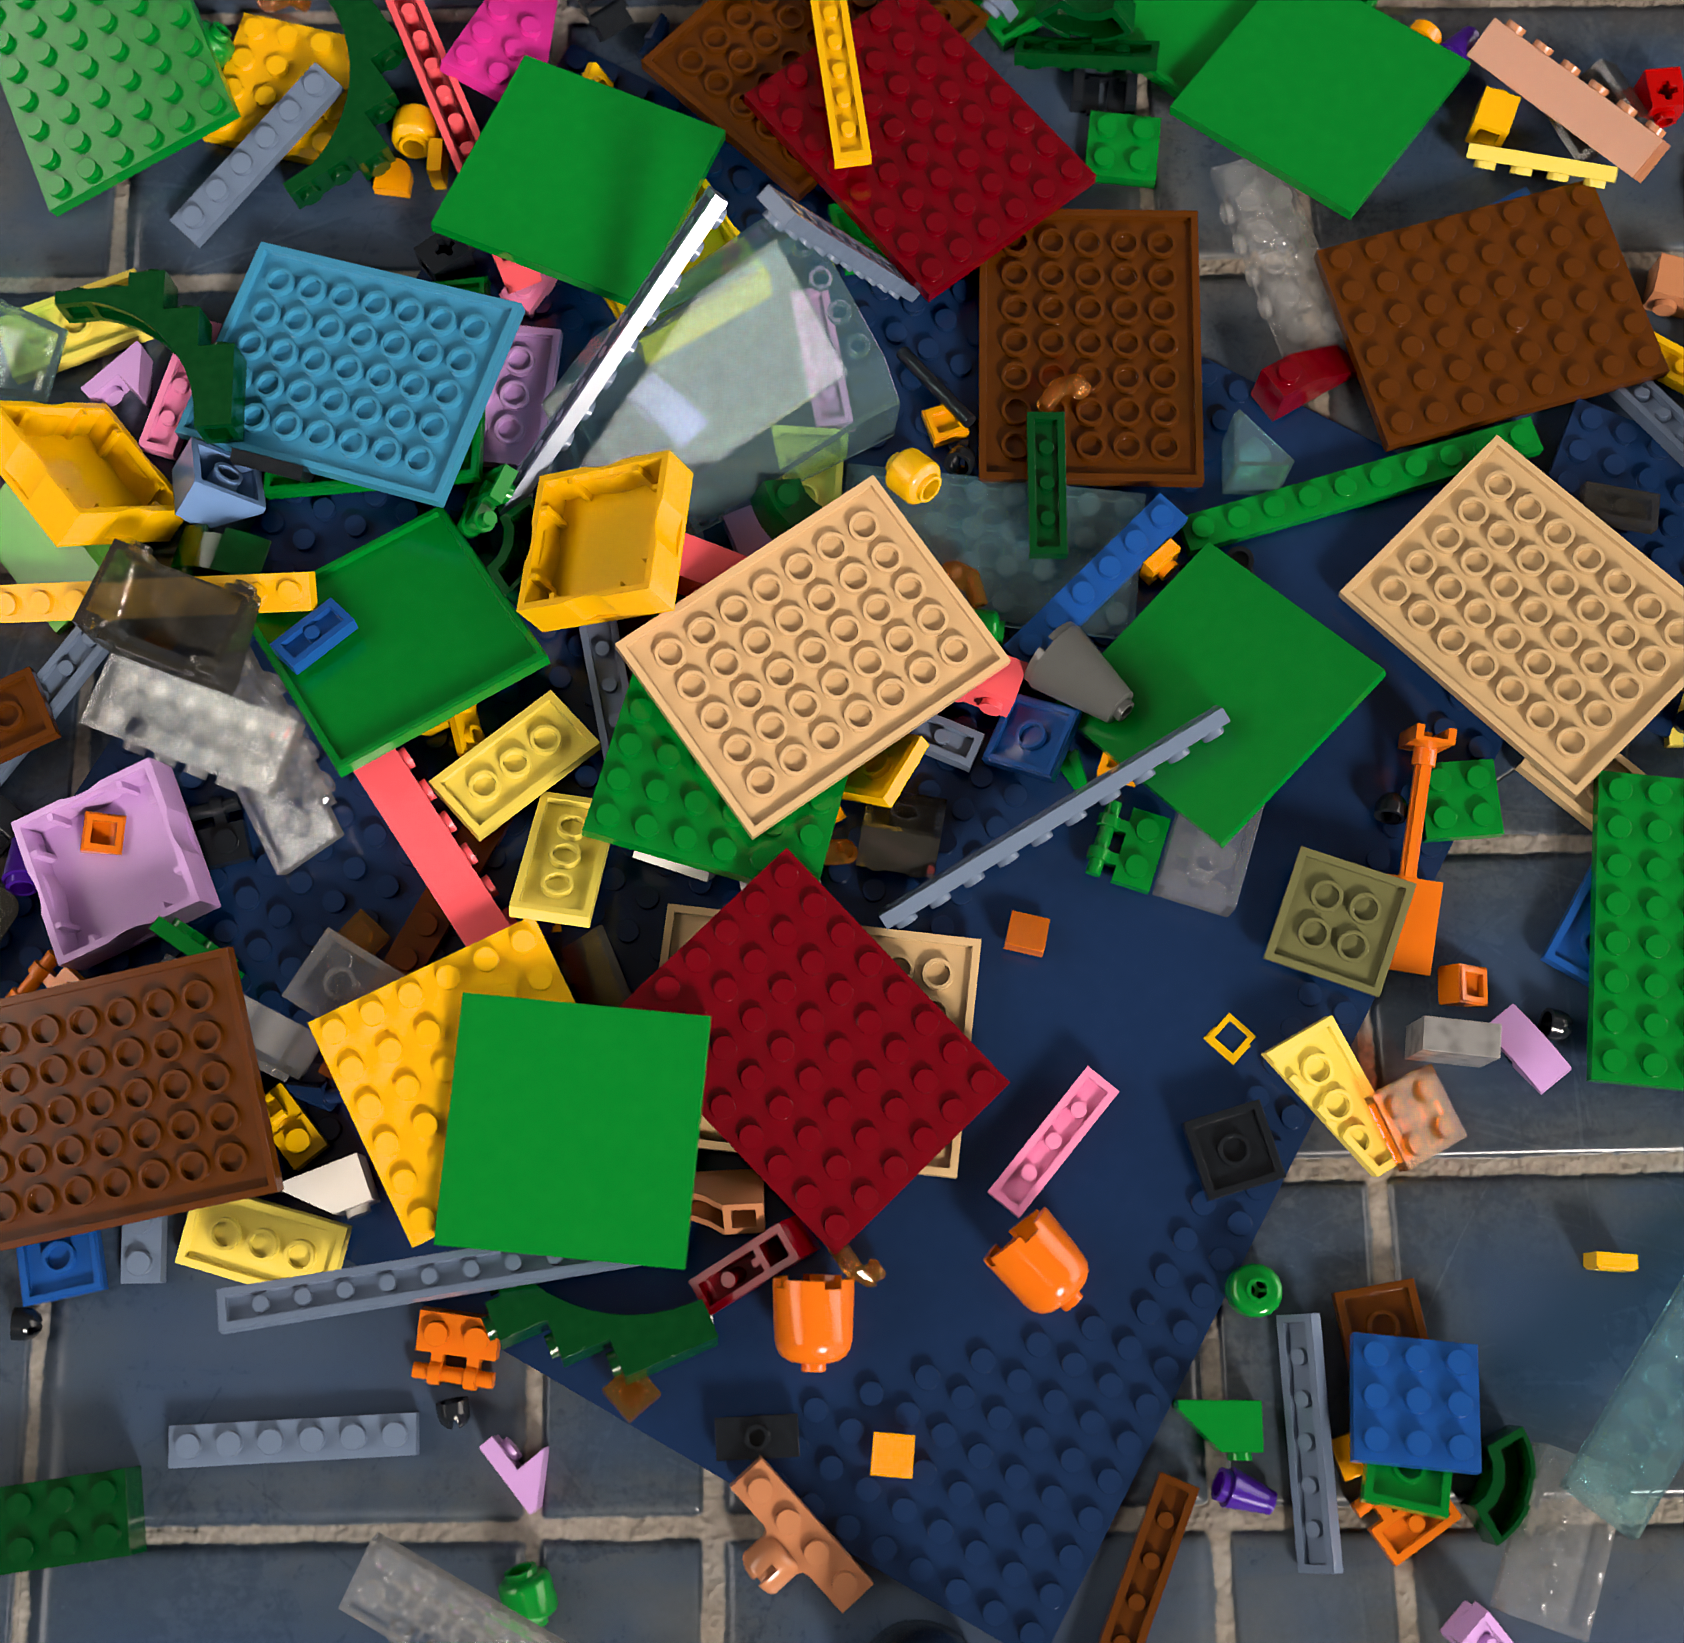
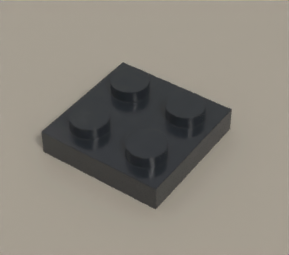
(1233, 1150)

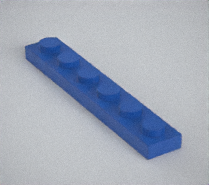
(1100, 577)

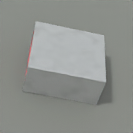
(1453, 1041)

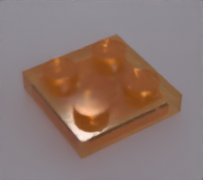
(1415, 1117)

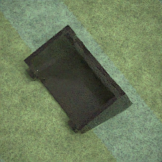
(169, 618)

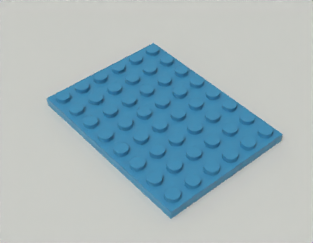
(363, 370)

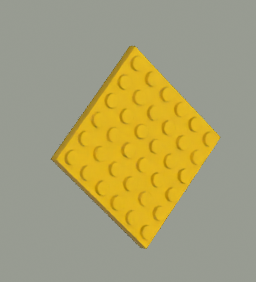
(398, 1058)

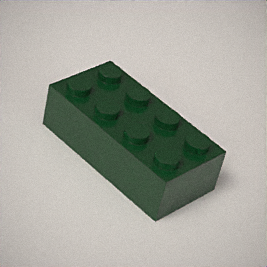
(71, 1520)

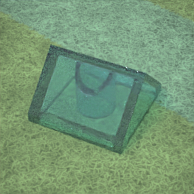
(1251, 459)

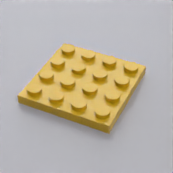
(266, 65)

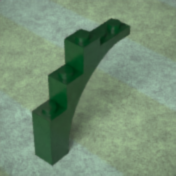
(369, 101)
(152, 307)
(638, 1342)

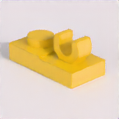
(293, 1129)

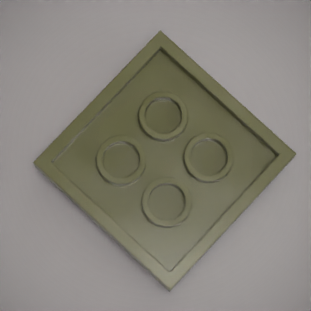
(1339, 921)

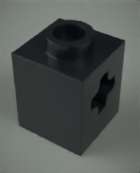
(445, 258)

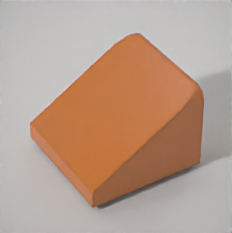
(102, 833)
(1027, 934)
(1462, 985)

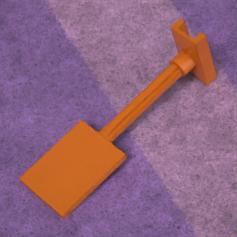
(1418, 935)

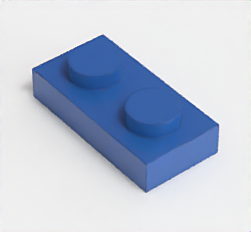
(313, 636)

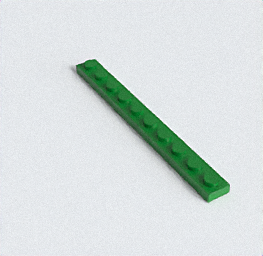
(1349, 488)

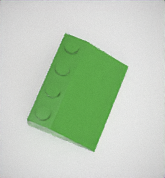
(33, 556)

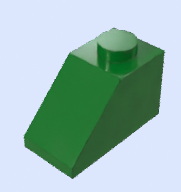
(1226, 1424)

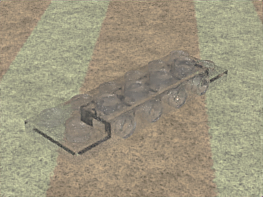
(1277, 255)
(192, 726)
(300, 816)
(425, 1604)

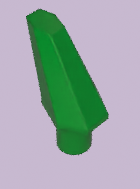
(1074, 769)

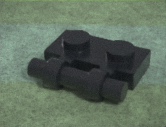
(227, 841)

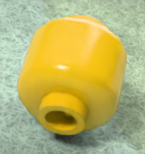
(412, 130)
(913, 476)

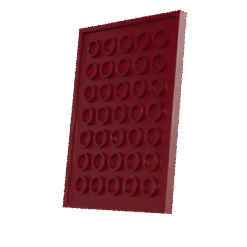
(951, 146)
(820, 1051)

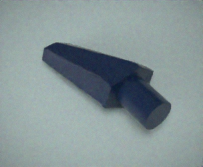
(655, 35)
(315, 1093)

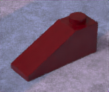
(1300, 379)
(754, 1264)

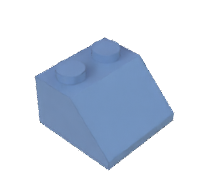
(212, 488)

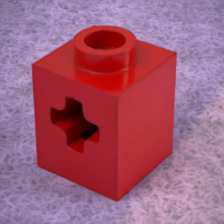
(1662, 94)

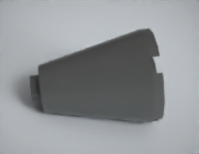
(1079, 675)

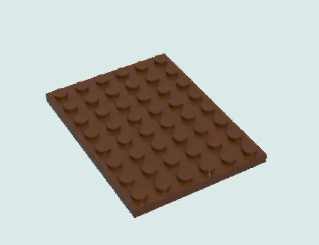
(741, 43)
(1106, 301)
(1489, 314)
(130, 1100)

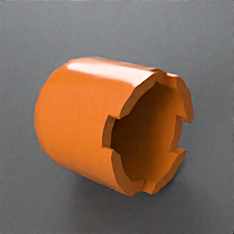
(1040, 1264)
(813, 1319)

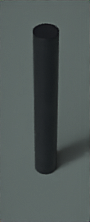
(936, 387)

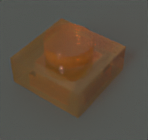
(365, 932)
(633, 1398)

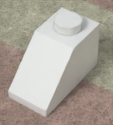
(337, 1187)

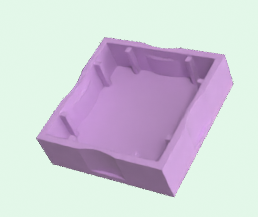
(106, 901)

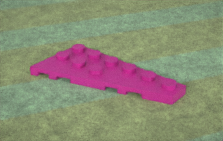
(497, 41)

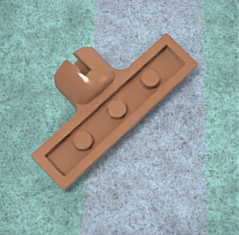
(794, 1540)

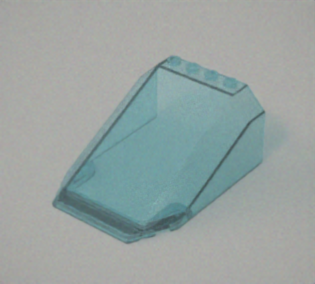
(743, 377)

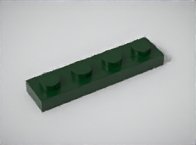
(1076, 53)
(1046, 485)

